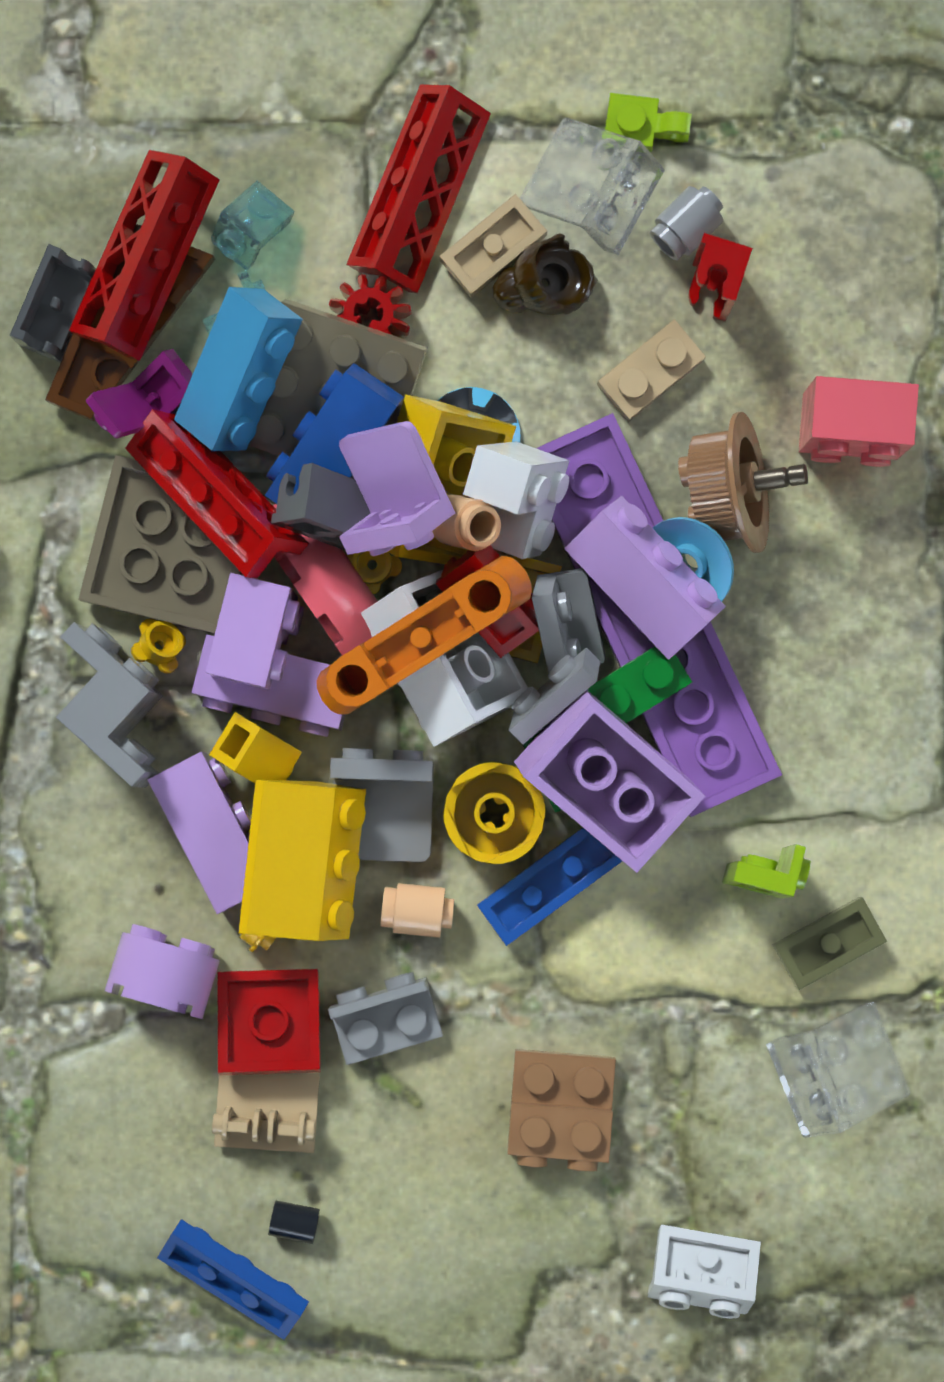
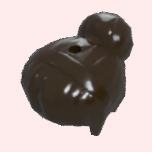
(565, 269)

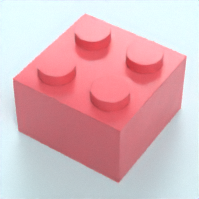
(858, 420)

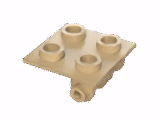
(267, 1111)

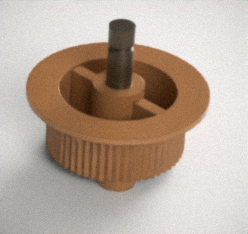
(731, 482)

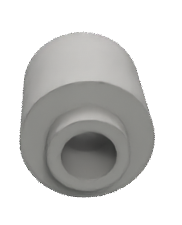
(686, 220)

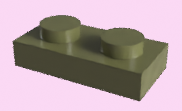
(829, 943)

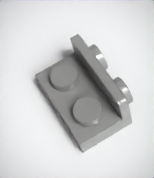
(566, 615)
(385, 1019)

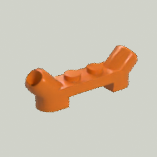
(424, 635)

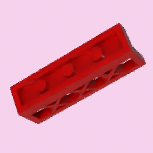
(411, 179)
(150, 255)
(212, 494)

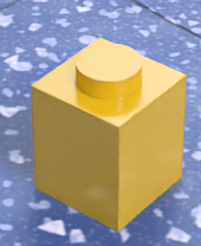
(254, 751)

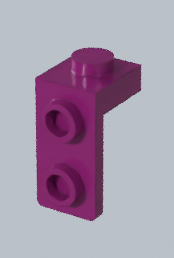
(158, 387)

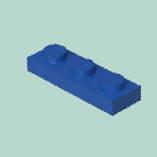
(547, 885)
(233, 1279)

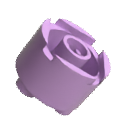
(162, 972)

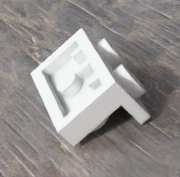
(704, 1271)

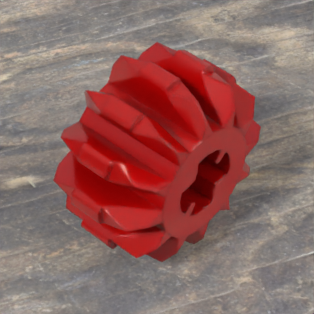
(366, 298)

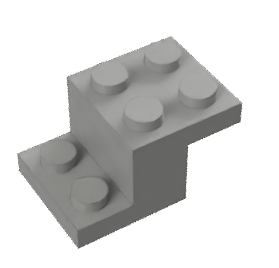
(111, 704)

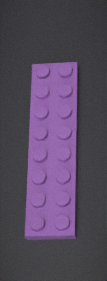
(709, 723)

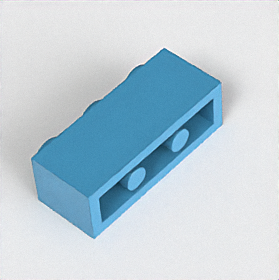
(238, 369)

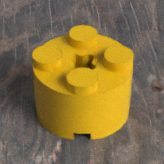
(483, 840)

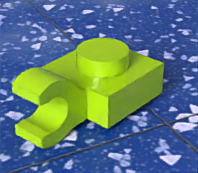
(639, 119)

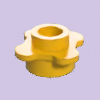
(386, 567)
(164, 634)

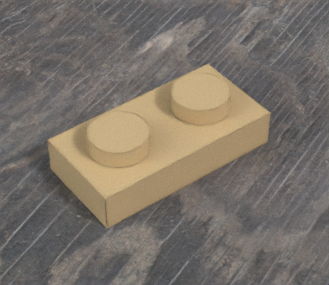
(493, 245)
(651, 370)

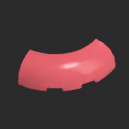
(331, 591)

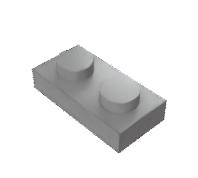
(565, 684)

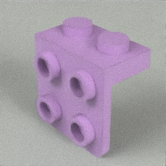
(397, 487)

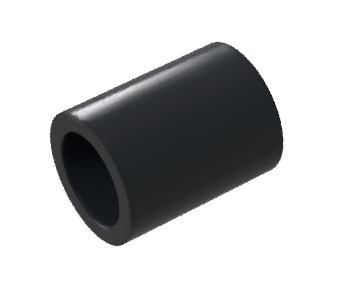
(294, 1222)

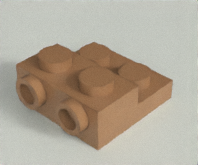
(561, 1109)

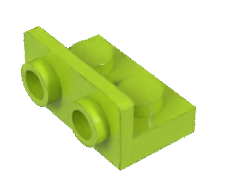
(761, 876)

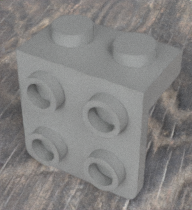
(395, 802)

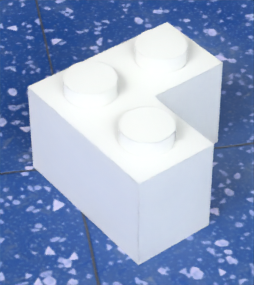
(523, 490)

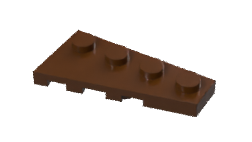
(96, 367)

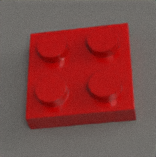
(268, 1021)

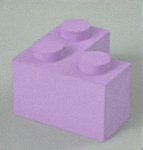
(251, 629)

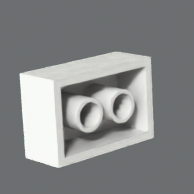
(460, 685)

